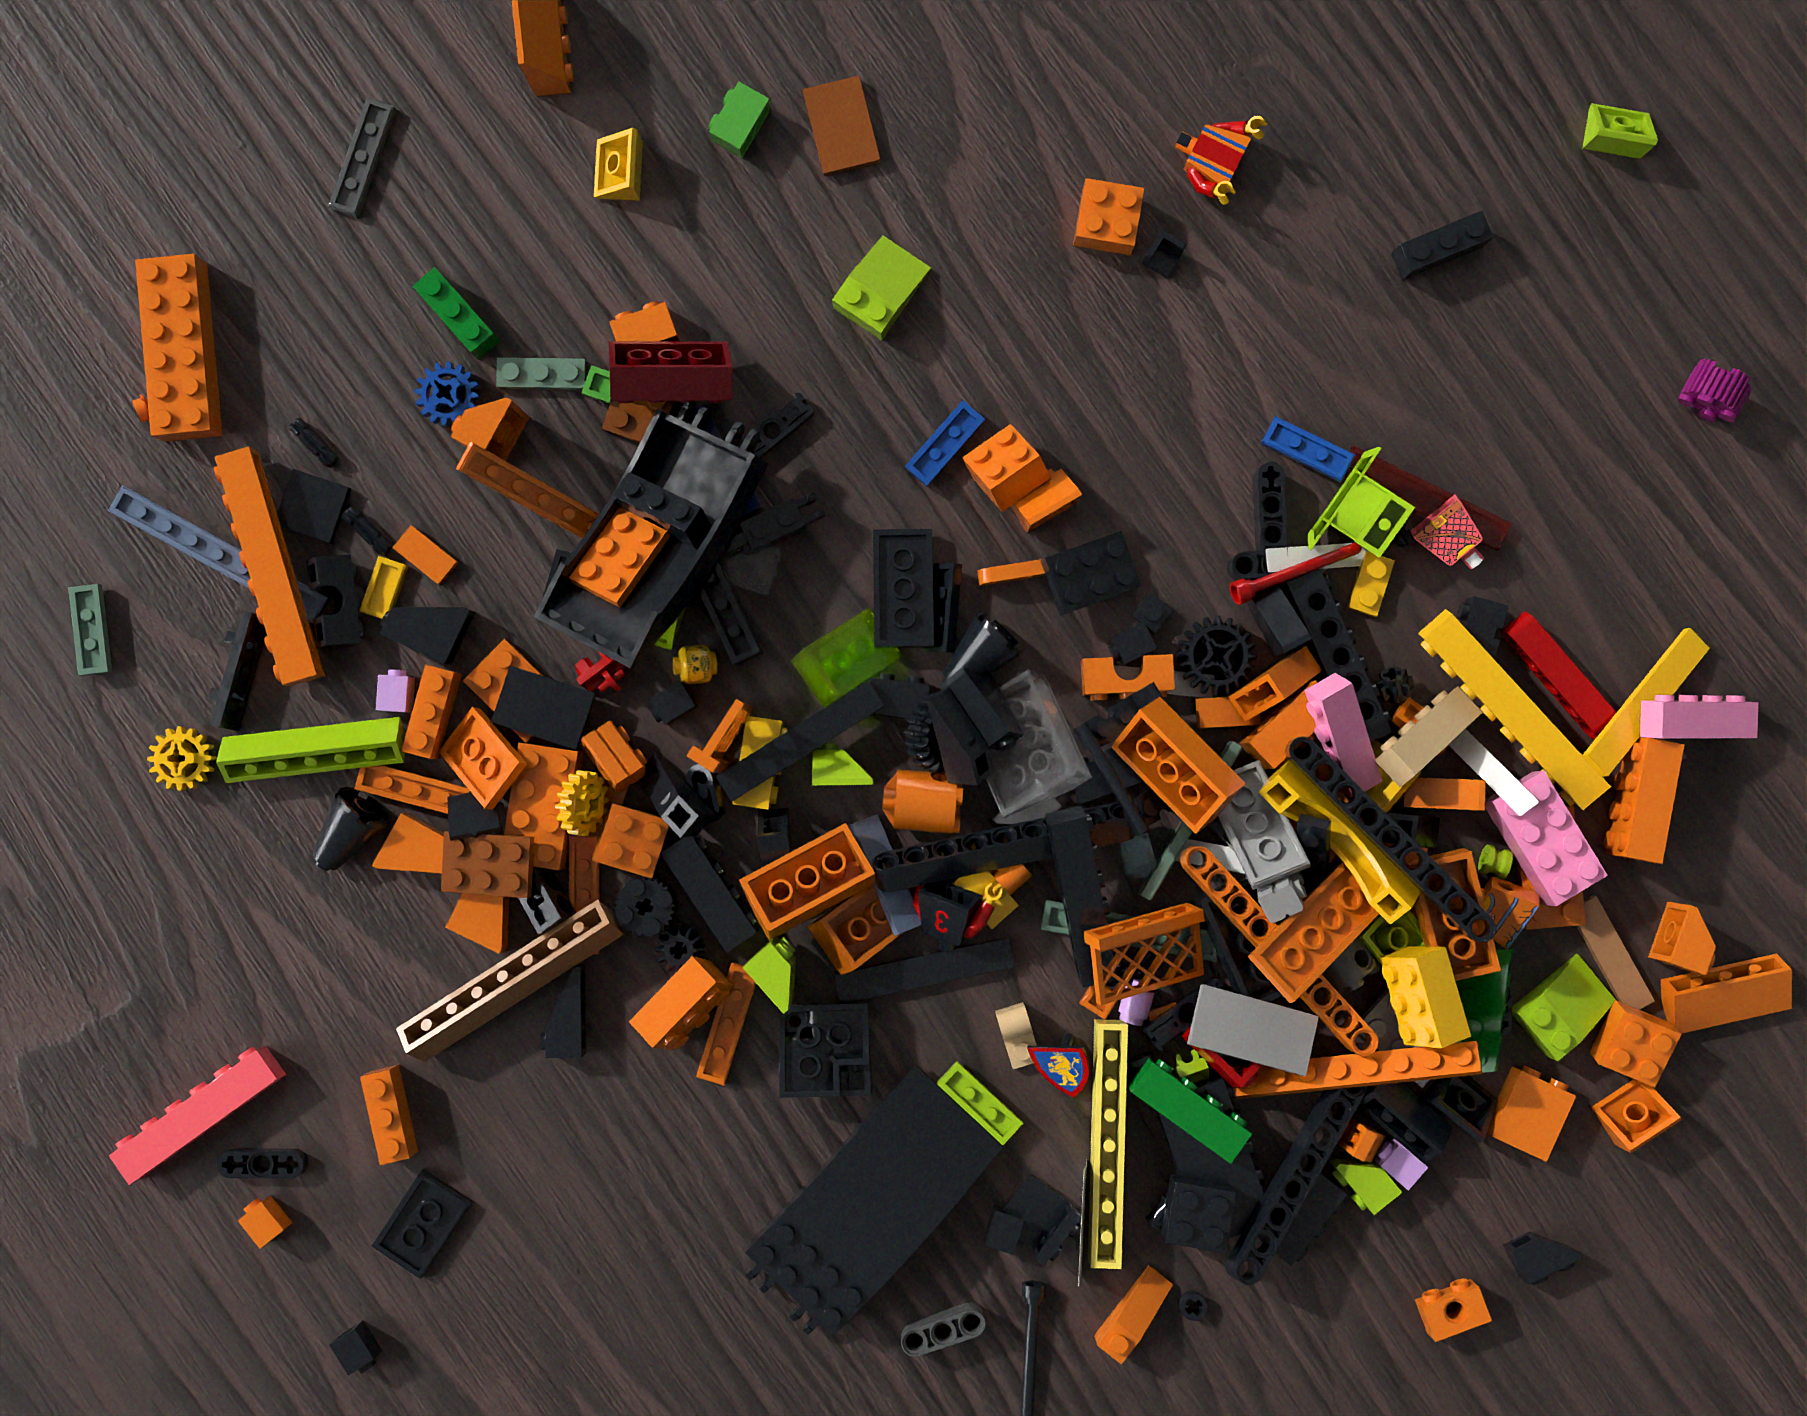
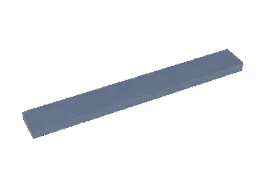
(197, 542)

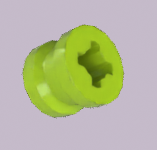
(1495, 861)

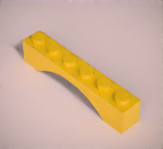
(1377, 876)

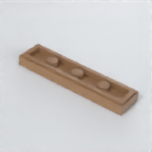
(1613, 957)

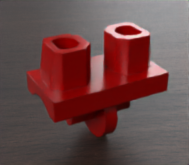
(600, 675)

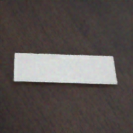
(1082, 1224)

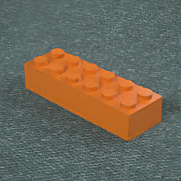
(178, 347)

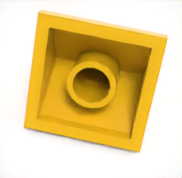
(619, 166)

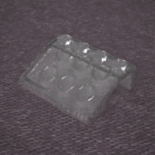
(1044, 758)

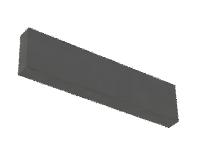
(362, 157)

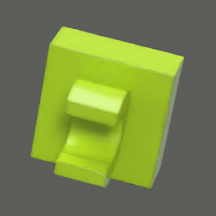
(1195, 1071)

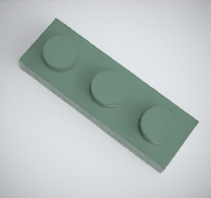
(541, 373)
(90, 629)

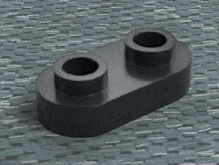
(707, 791)

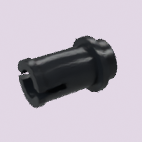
(1155, 1217)

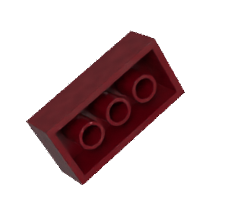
(670, 371)

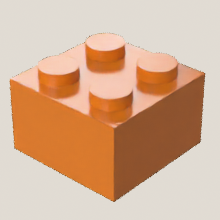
(1108, 216)
(1006, 467)
(630, 840)
(1635, 1043)

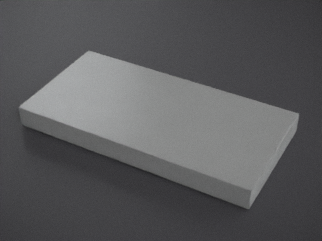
(1259, 834)
(1253, 1030)

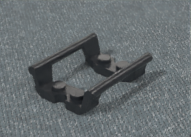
(1099, 732)

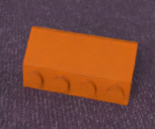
(807, 881)

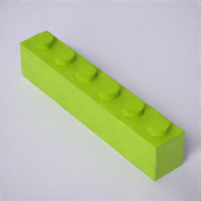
(311, 750)

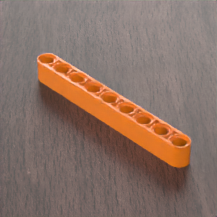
(1244, 920)

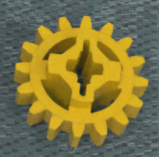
(181, 772)
(582, 803)

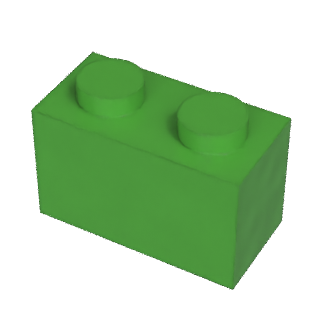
(739, 119)

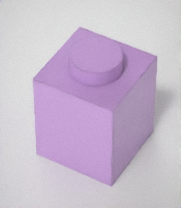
(395, 692)
(1400, 1163)

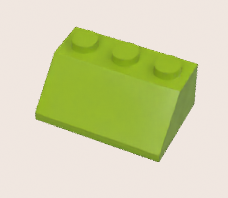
(774, 971)

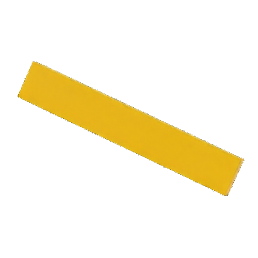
(1662, 679)

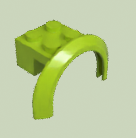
(1364, 510)

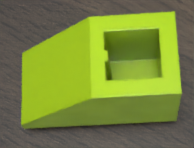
(1369, 1182)

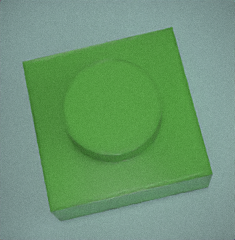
(597, 385)

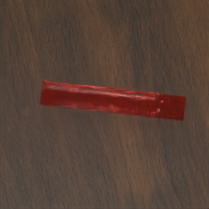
(1428, 498)

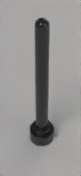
(1033, 1294)

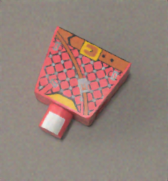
(1450, 534)

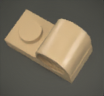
(1016, 1033)

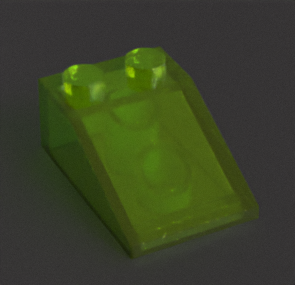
(843, 659)

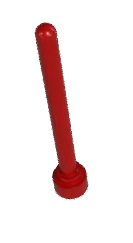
(1244, 590)

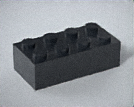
(1235, 948)

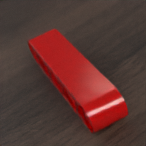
(1558, 674)

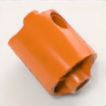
(923, 802)

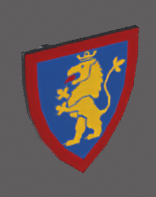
(1062, 1065)

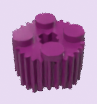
(1716, 391)

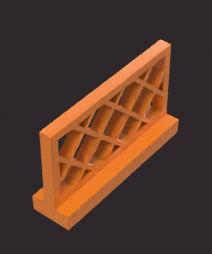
(712, 754)
(1146, 928)

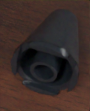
(983, 647)
(348, 828)

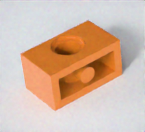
(1469, 1312)

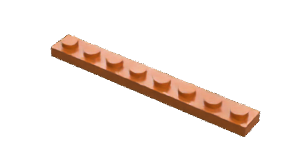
(1360, 1070)

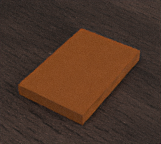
(841, 125)

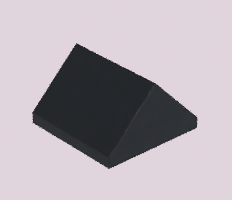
(1463, 1103)

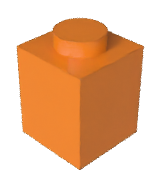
(264, 1220)

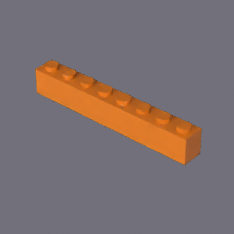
(269, 566)

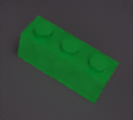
(456, 313)

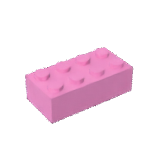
(1547, 842)

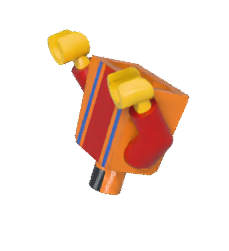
(1217, 155)

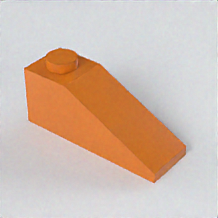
(1133, 1315)

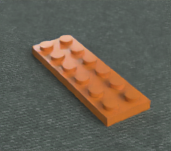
(1316, 936)

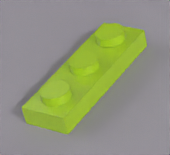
(980, 1102)

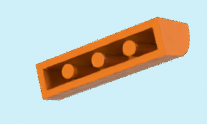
(1727, 993)

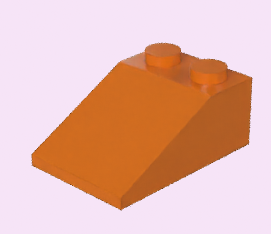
(853, 930)

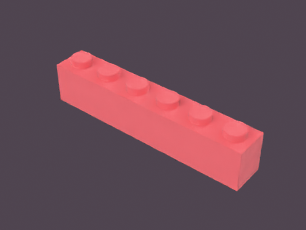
(197, 1114)

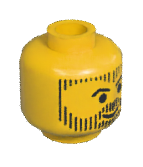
(695, 664)

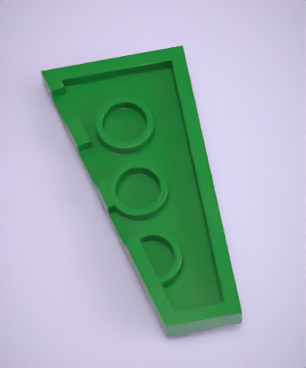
(1484, 1008)

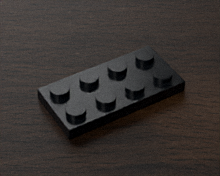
(903, 588)

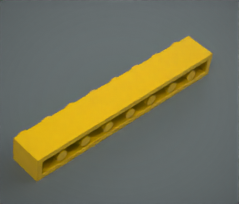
(1513, 709)

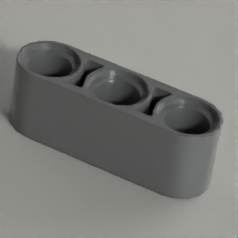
(932, 1340)

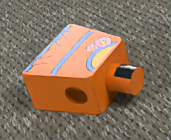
(1509, 908)

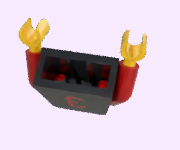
(953, 912)

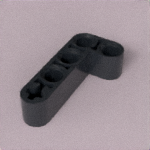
(1263, 521)

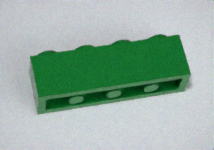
(1190, 1110)

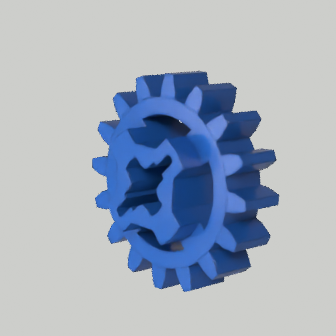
(438, 400)

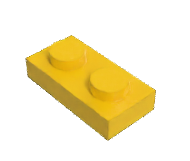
(1370, 584)

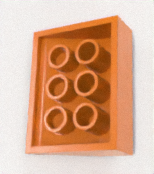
(543, 45)

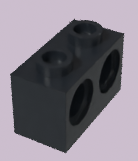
(548, 901)

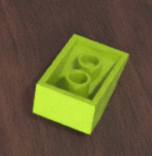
(880, 287)
(1563, 1008)

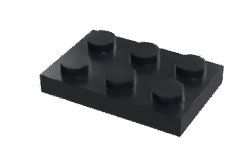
(1090, 573)

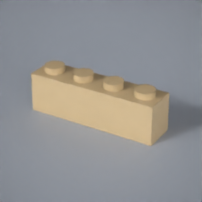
(1428, 736)

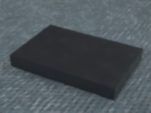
(543, 707)
(422, 1224)

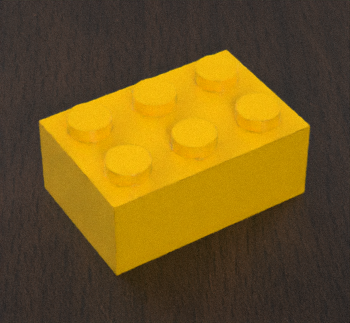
(1425, 996)

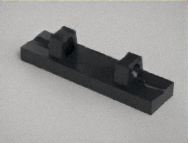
(239, 673)

